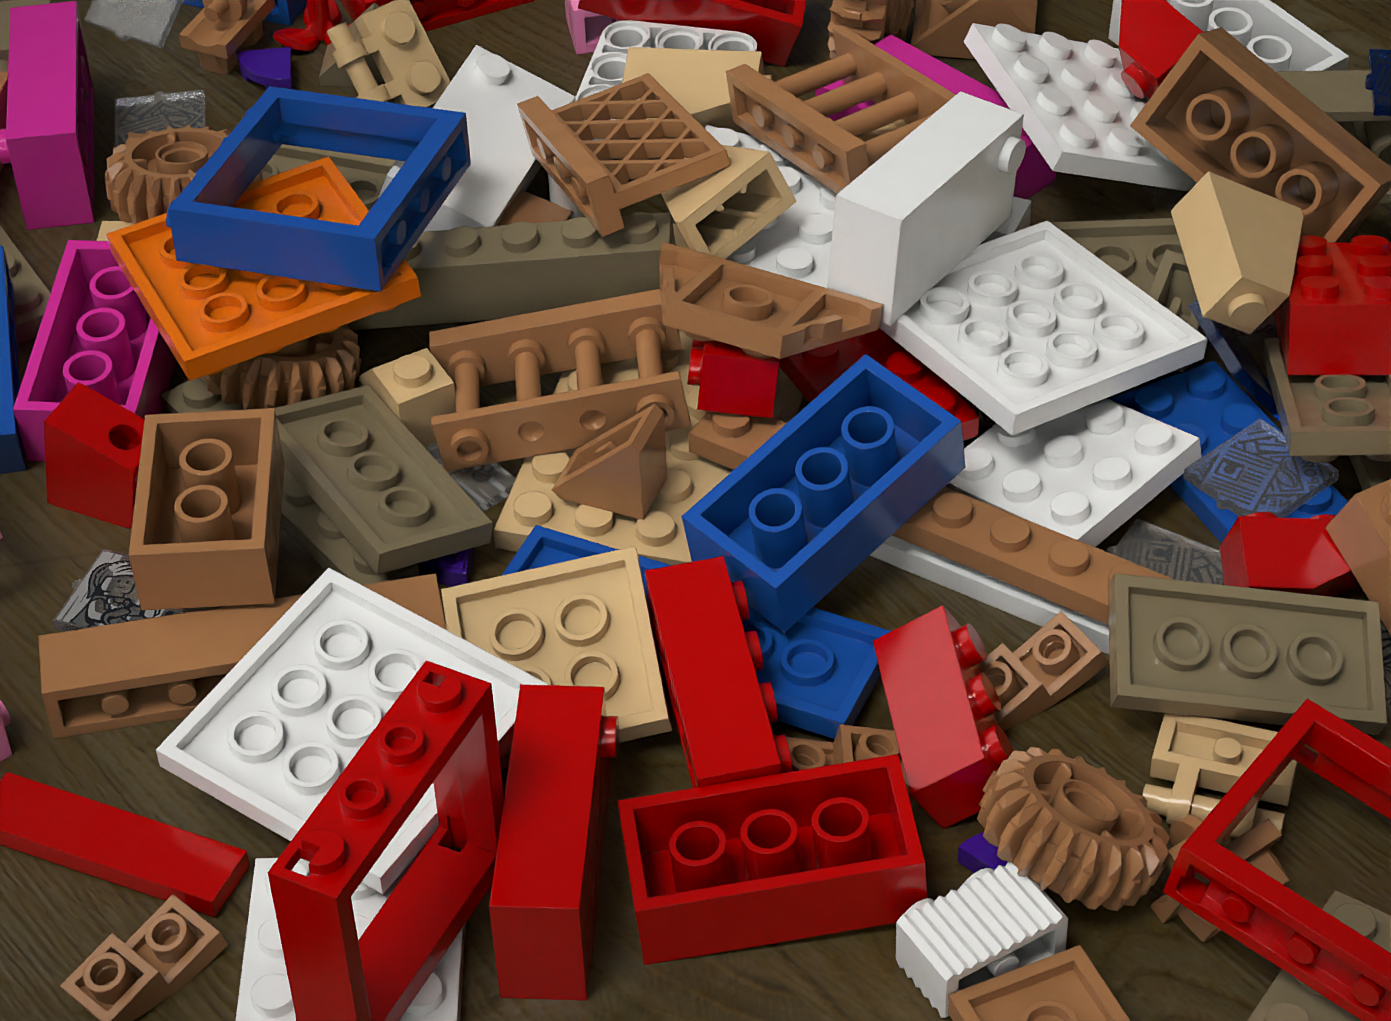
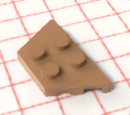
(755, 307)

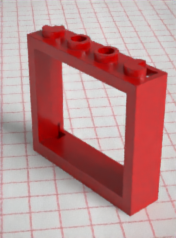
(433, 734)
(1264, 911)

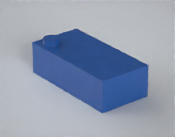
(826, 490)

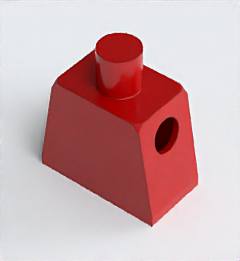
(93, 456)

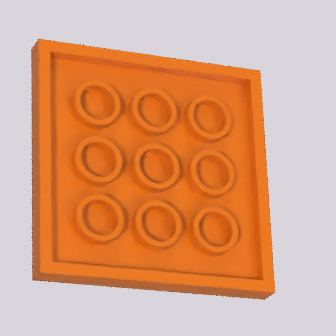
(232, 315)

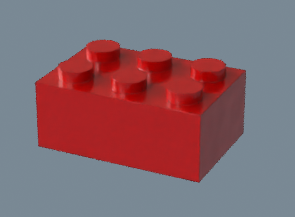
(1338, 308)

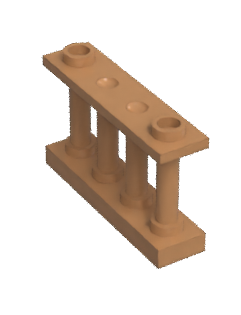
(825, 146)
(549, 343)

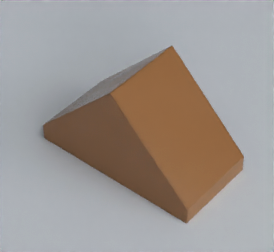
(620, 467)

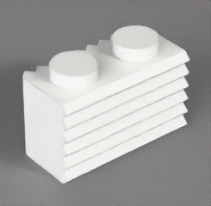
(978, 933)

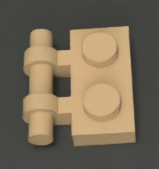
(400, 52)
(1213, 757)

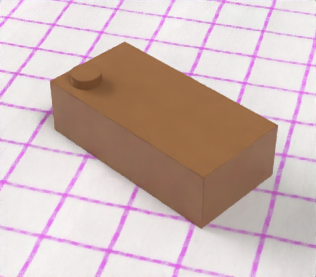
(1248, 124)

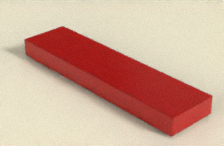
(118, 845)

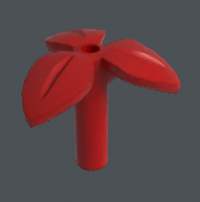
(318, 18)

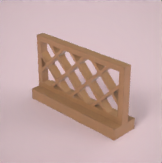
(584, 165)

